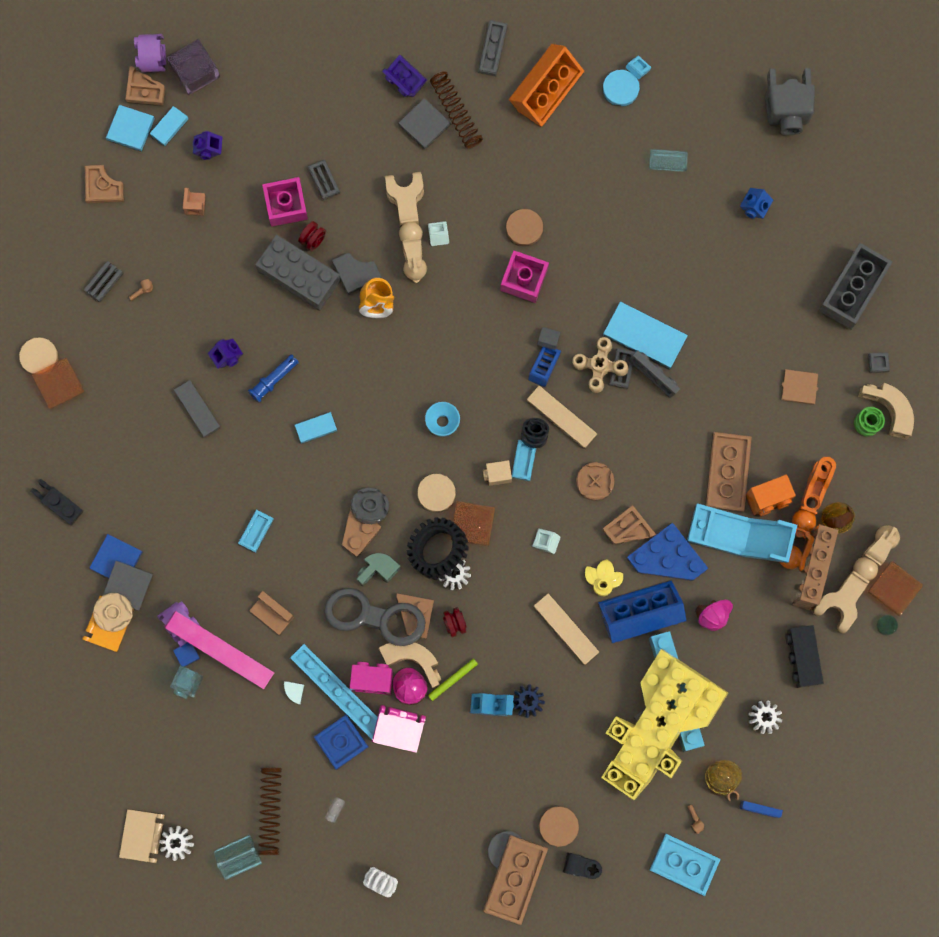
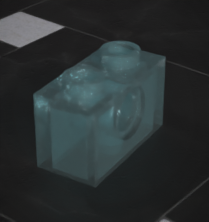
(186, 682)

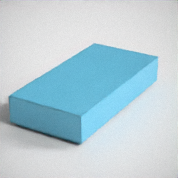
(169, 126)
(316, 427)
(523, 462)
(256, 531)

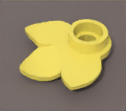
(603, 575)

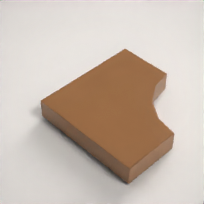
(100, 187)

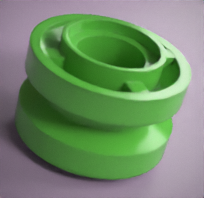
(863, 426)

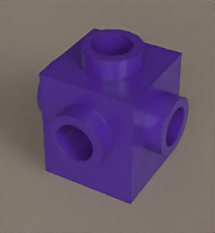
(207, 145)
(225, 353)

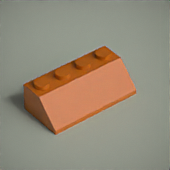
(547, 84)

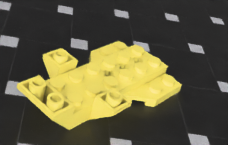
(648, 743)

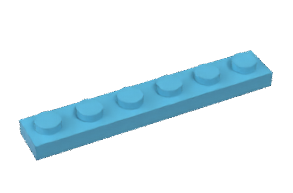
(335, 689)

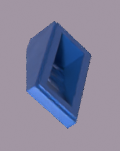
(538, 375)

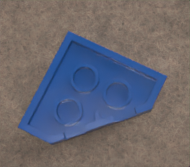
(668, 556)

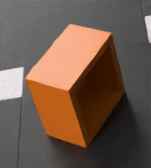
(770, 495)

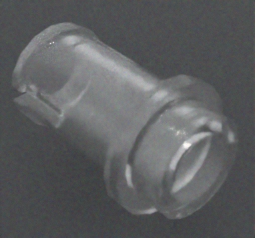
(335, 809)

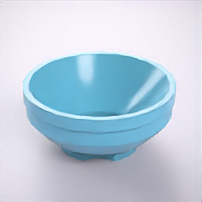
(438, 410)

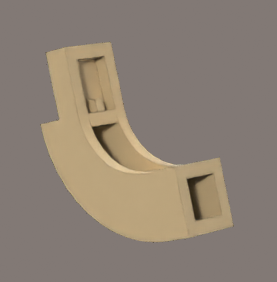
(899, 407)
(416, 653)

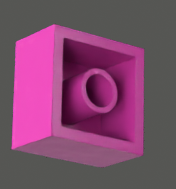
(285, 201)
(524, 276)
(371, 679)

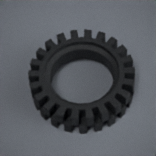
(444, 567)

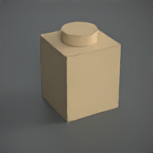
(497, 473)

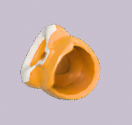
(376, 299)

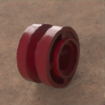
(312, 236)
(454, 622)

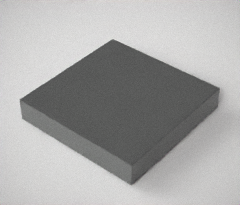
(424, 123)
(129, 582)

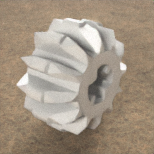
(459, 578)
(766, 725)
(175, 836)
(380, 882)

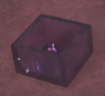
(193, 67)

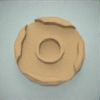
(37, 355)
(436, 492)
(113, 612)

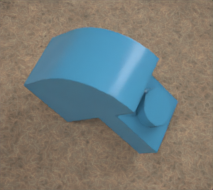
(492, 704)

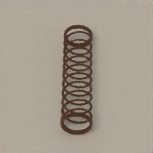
(441, 81)
(275, 849)

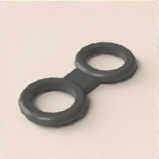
(374, 617)

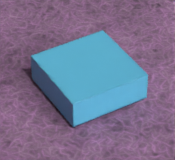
(638, 67)

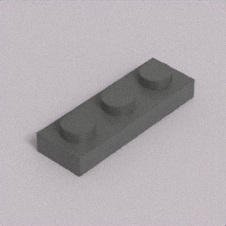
(654, 373)

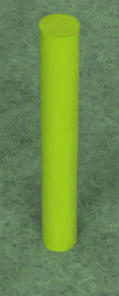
(453, 679)

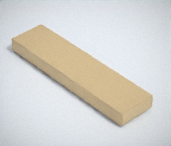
(561, 417)
(566, 629)

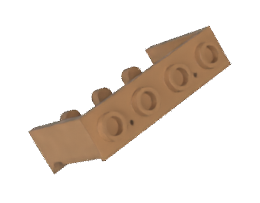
(818, 567)

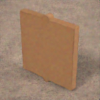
(799, 387)

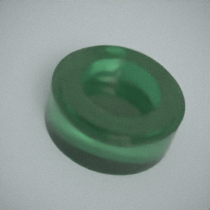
(887, 625)

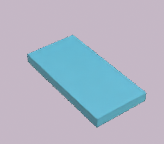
(645, 334)

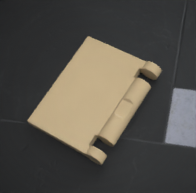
(141, 836)

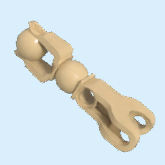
(410, 232)
(863, 571)

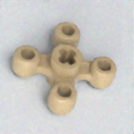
(599, 372)

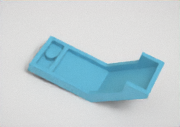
(742, 534)

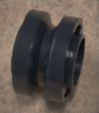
(535, 432)

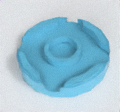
(621, 88)

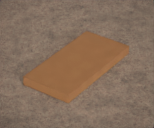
(728, 472)
(515, 879)

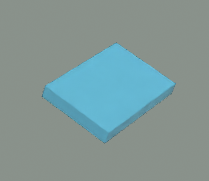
(684, 864)

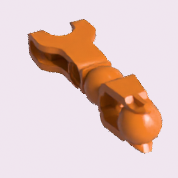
(805, 516)

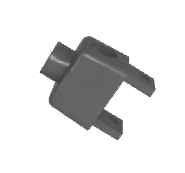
(790, 103)

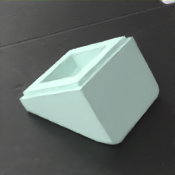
(438, 233)
(546, 541)

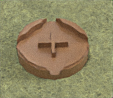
(524, 227)
(595, 481)
(559, 826)

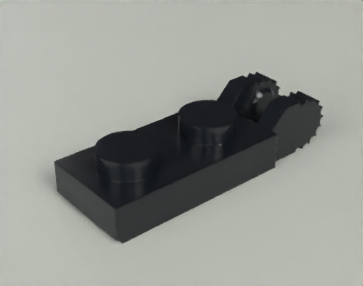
(58, 503)

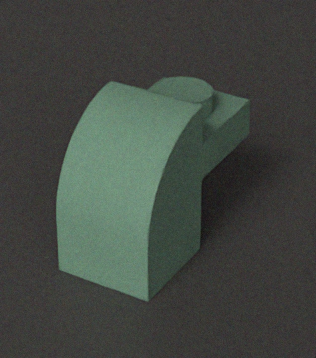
(379, 563)

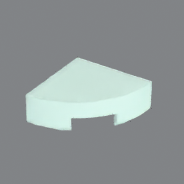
(294, 691)

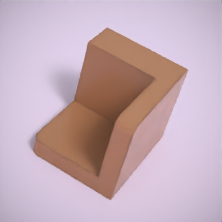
(193, 203)

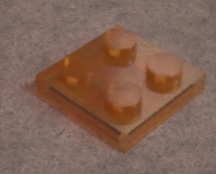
(58, 383)
(475, 522)
(895, 588)

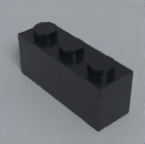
(804, 656)

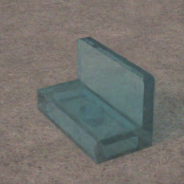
(237, 857)

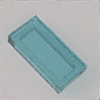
(668, 160)

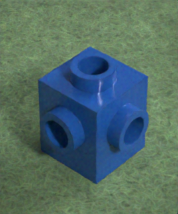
(756, 203)

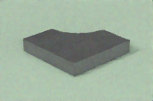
(355, 273)

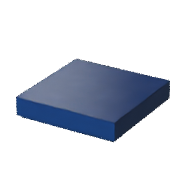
(112, 550)
(341, 742)

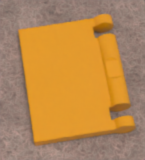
(102, 637)

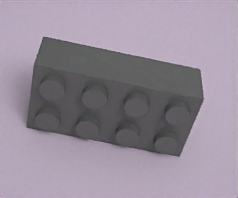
(298, 272)
(855, 286)

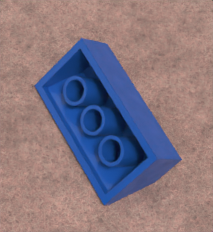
(642, 611)

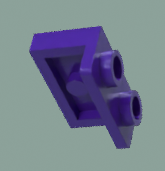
(404, 76)

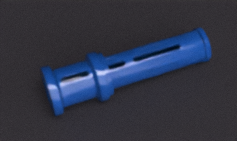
(266, 384)

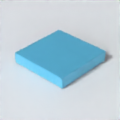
(130, 128)

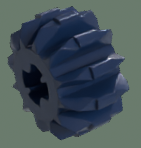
(534, 703)

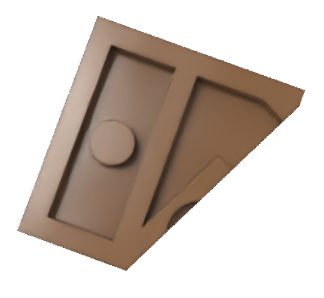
(143, 89)
(628, 527)
(358, 535)
(409, 619)

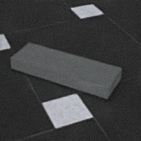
(492, 48)
(197, 409)

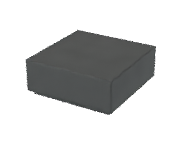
(548, 338)
(878, 362)

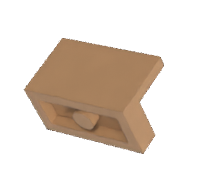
(271, 613)

